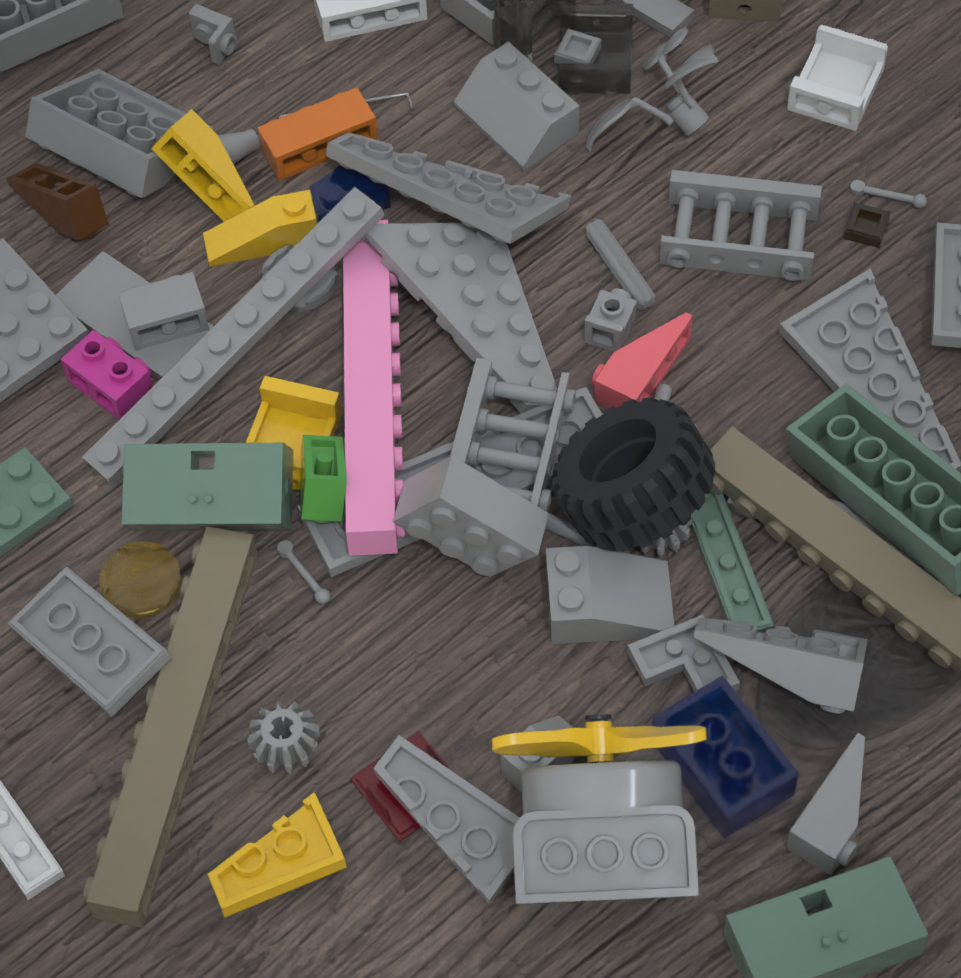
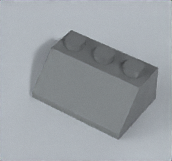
(518, 106)

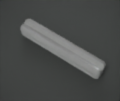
(620, 263)

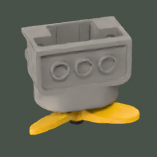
(602, 822)

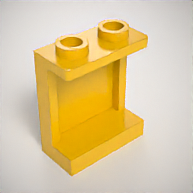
(293, 411)

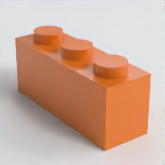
(301, 138)

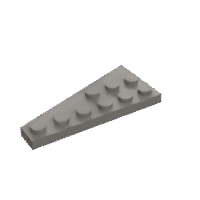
(855, 343)

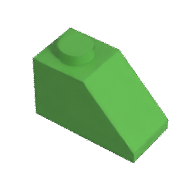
(322, 478)

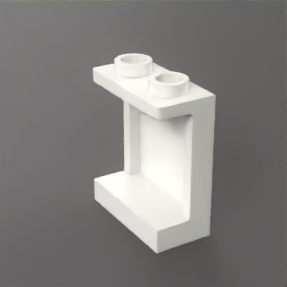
(838, 78)

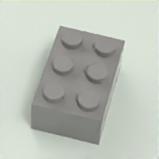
(470, 517)

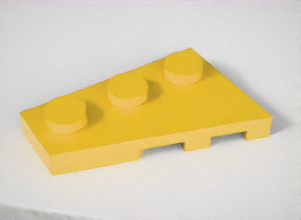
(282, 860)

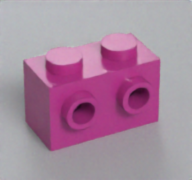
(107, 373)

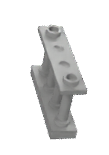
(742, 195)
(477, 419)

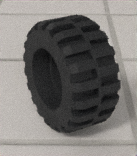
(633, 474)

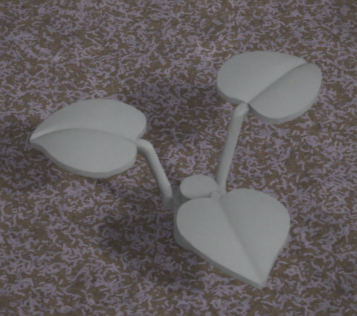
(682, 107)

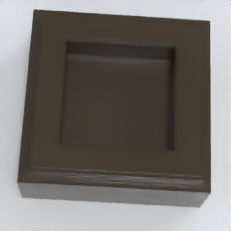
(866, 225)

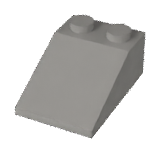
(606, 595)

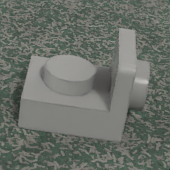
(213, 30)

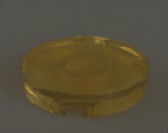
(140, 579)

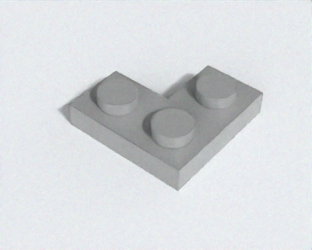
(679, 651)

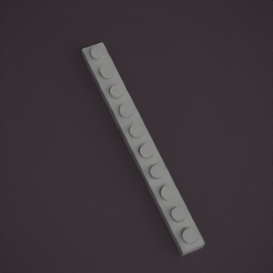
(236, 333)

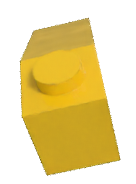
(204, 165)
(261, 229)

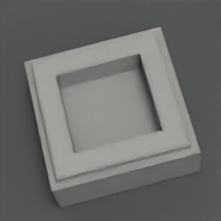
(577, 48)

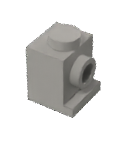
(610, 319)

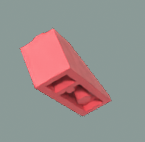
(641, 365)

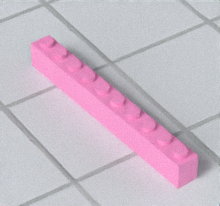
(370, 402)

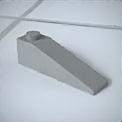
(816, 667)

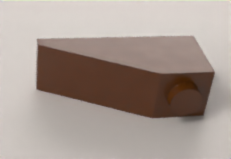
(62, 200)

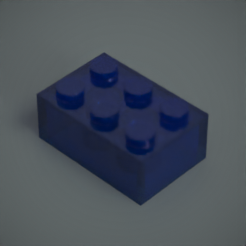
(738, 767)

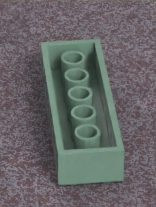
(884, 478)

